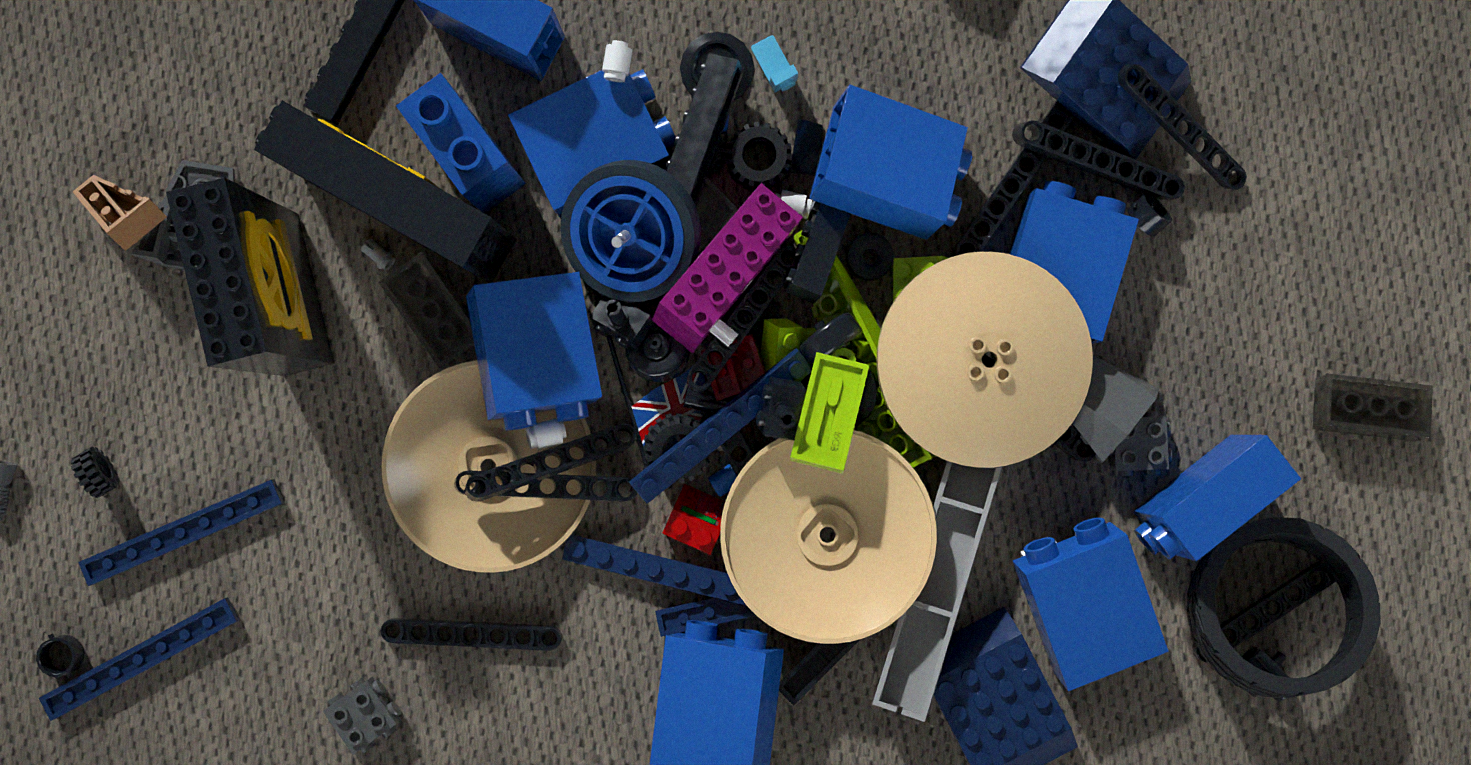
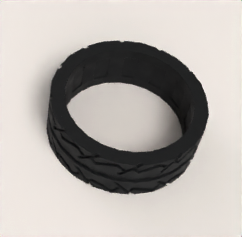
(1347, 569)

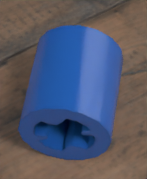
(723, 480)

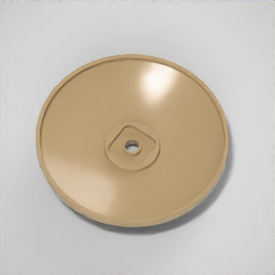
(935, 368)
(446, 432)
(838, 587)

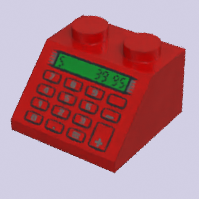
(695, 519)

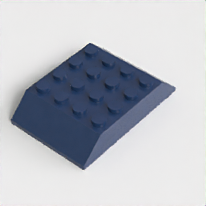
(1081, 64)
(1000, 697)

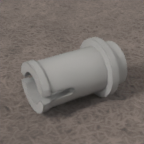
(378, 254)

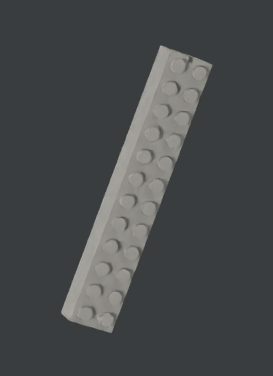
(927, 626)

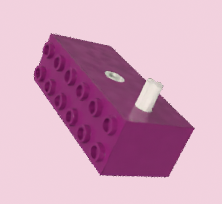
(726, 270)

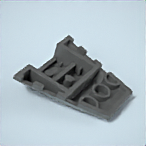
(161, 243)
(1112, 407)

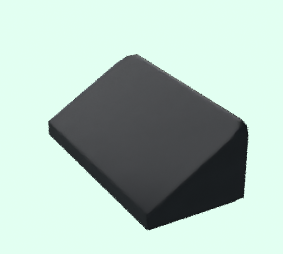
(806, 147)

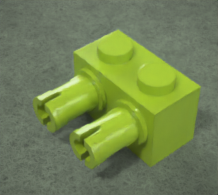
(780, 339)

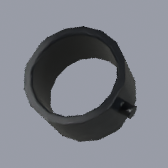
(1151, 214)
(43, 659)

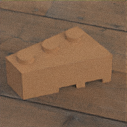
(119, 211)

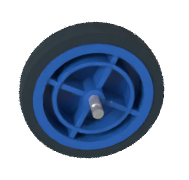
(630, 230)

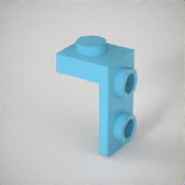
(774, 64)

